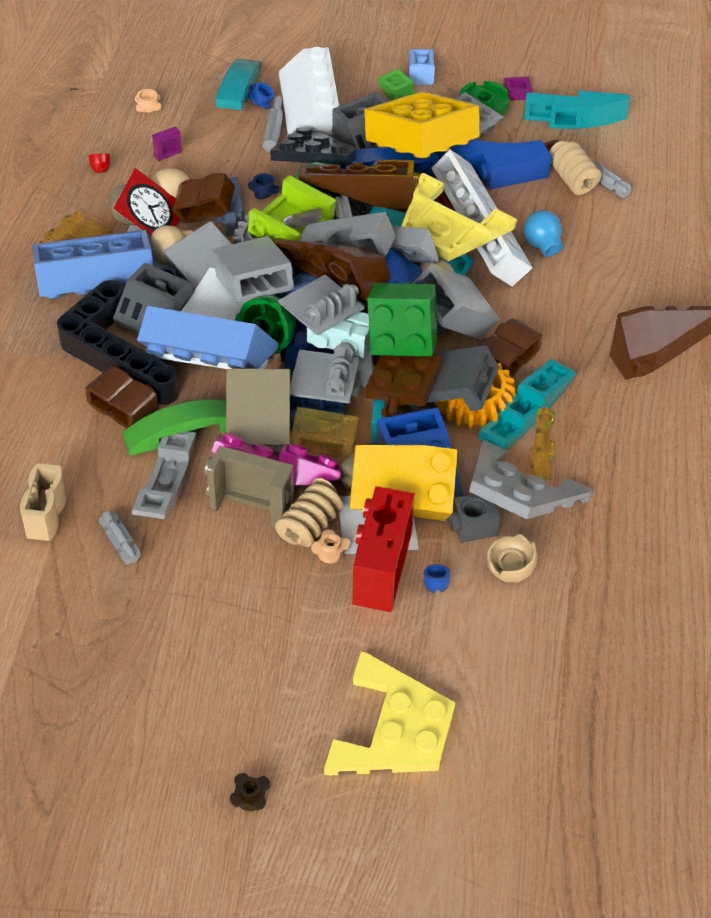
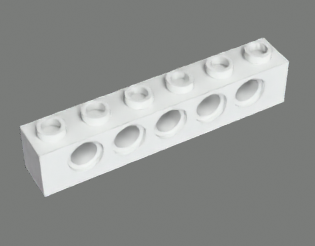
(472, 200)

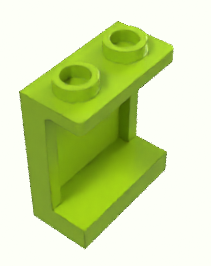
(295, 198)

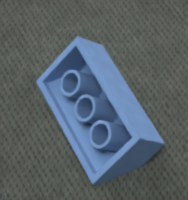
(88, 261)
(205, 338)

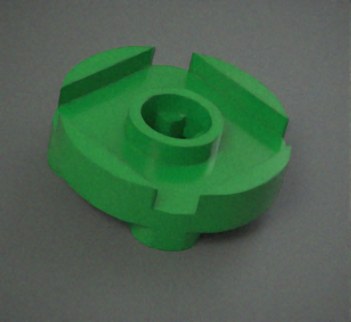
(490, 94)

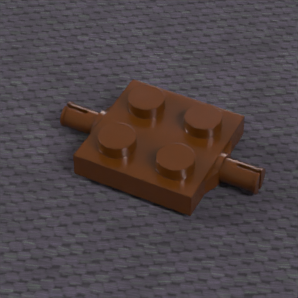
(403, 380)

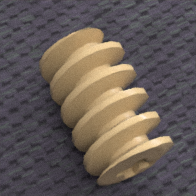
(574, 167)
(310, 514)

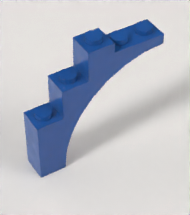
(505, 162)

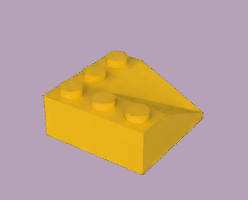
(422, 124)

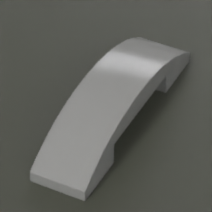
(167, 476)

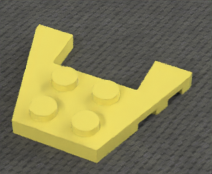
(451, 231)
(409, 728)

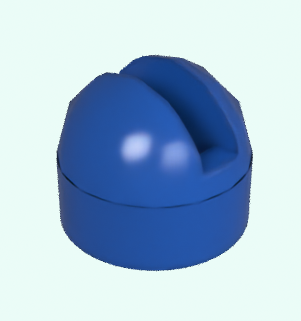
(436, 577)

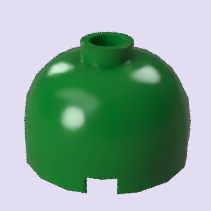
(271, 318)

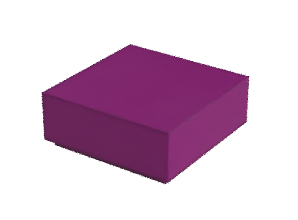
(517, 87)
(166, 143)

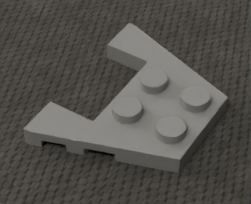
(516, 491)

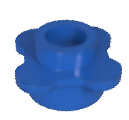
(261, 95)

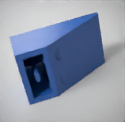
(416, 428)

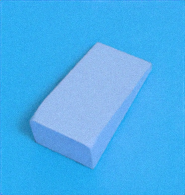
(421, 66)

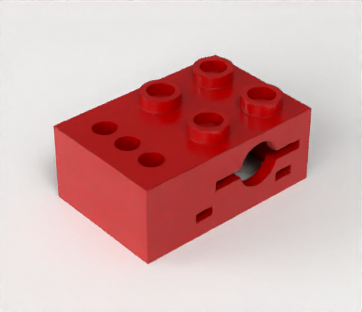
(382, 548)

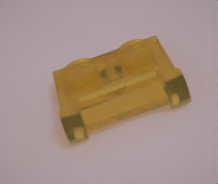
(325, 429)
(543, 447)

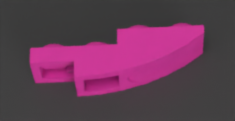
(305, 466)

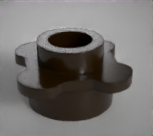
(252, 801)

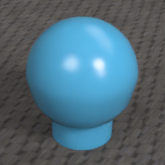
(544, 232)

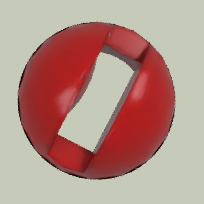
(99, 162)

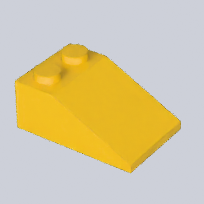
(408, 468)

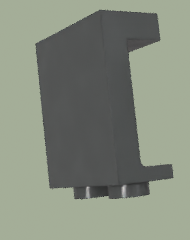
(464, 375)

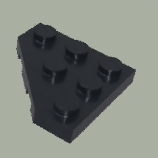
(312, 147)

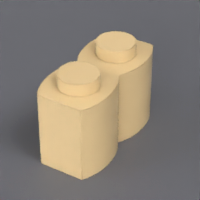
(43, 502)

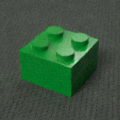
(402, 319)

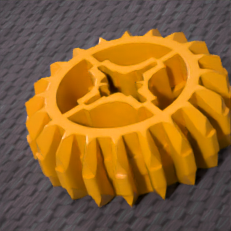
(500, 392)

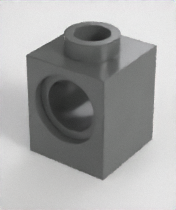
(474, 518)

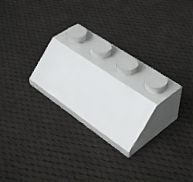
(309, 91)

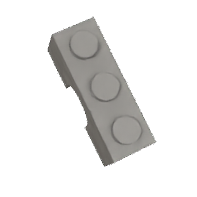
(365, 231)

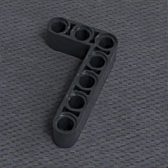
(85, 337)

